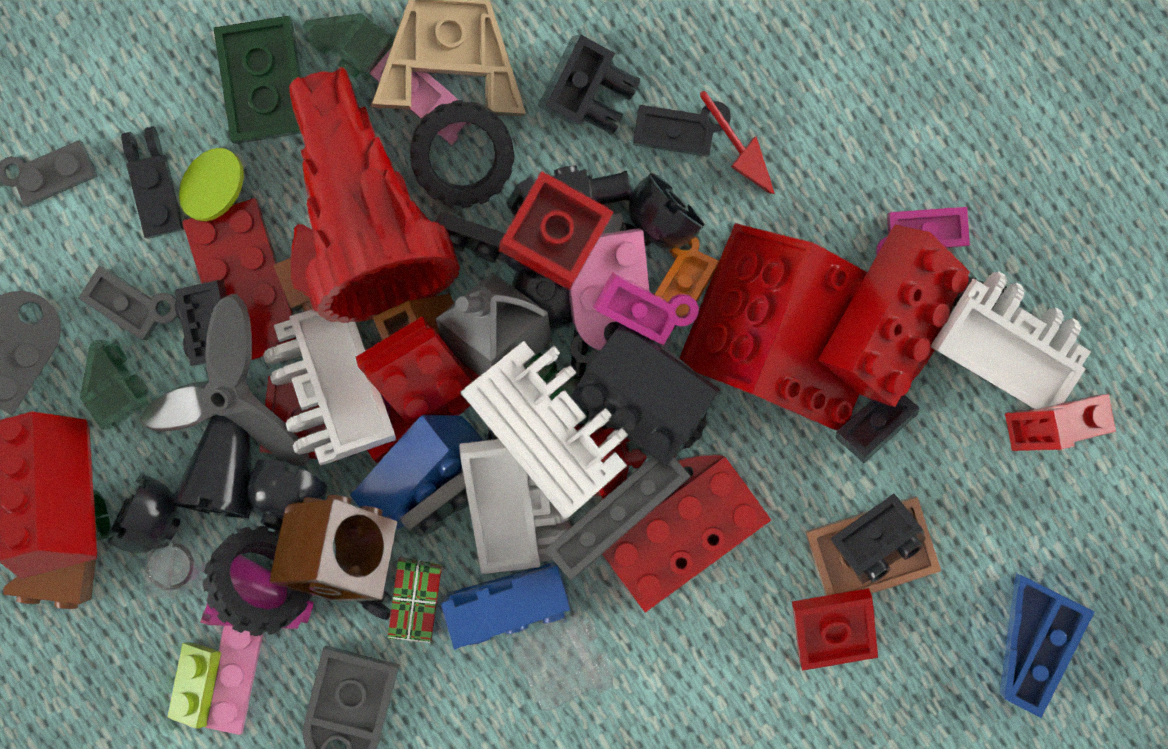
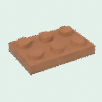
(838, 575)

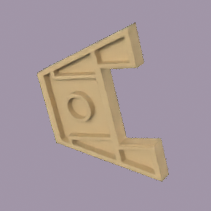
(449, 39)

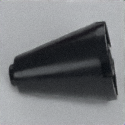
(218, 472)

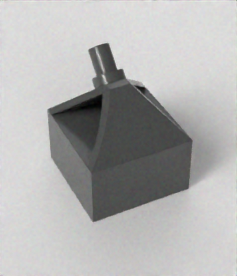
(492, 323)

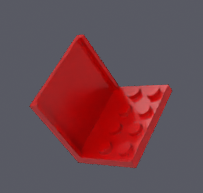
(770, 321)

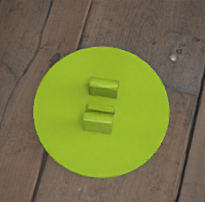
(211, 184)

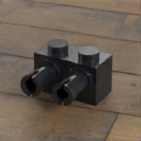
(577, 79)
(602, 189)

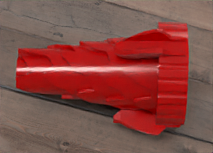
(367, 235)

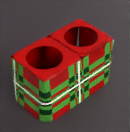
(414, 600)

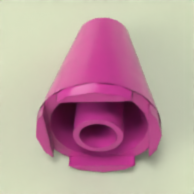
(253, 586)

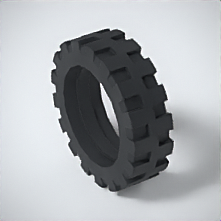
(455, 194)
(227, 600)

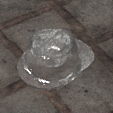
(175, 569)

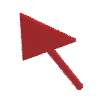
(750, 161)

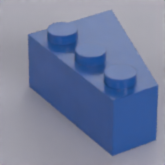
(416, 465)
(505, 605)
(1039, 643)

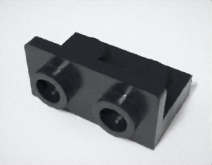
(194, 309)
(879, 539)

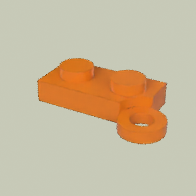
(687, 275)

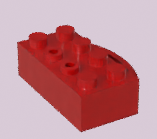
(895, 315)
(687, 531)

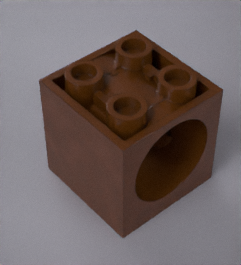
(306, 554)

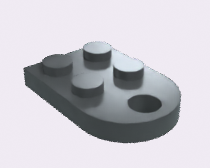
(24, 346)
(349, 700)

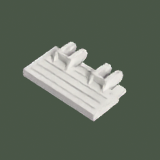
(1018, 354)
(332, 380)
(542, 430)
(507, 510)

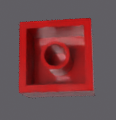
(555, 230)

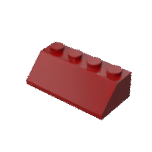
(45, 493)

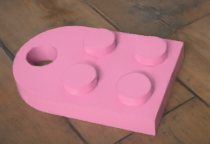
(614, 252)

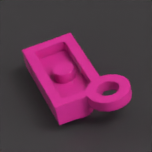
(946, 224)
(643, 309)

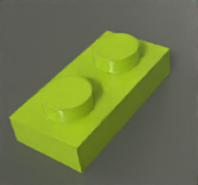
(194, 685)

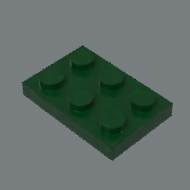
(255, 71)

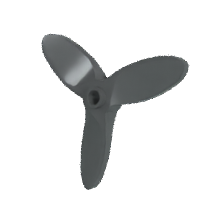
(226, 392)

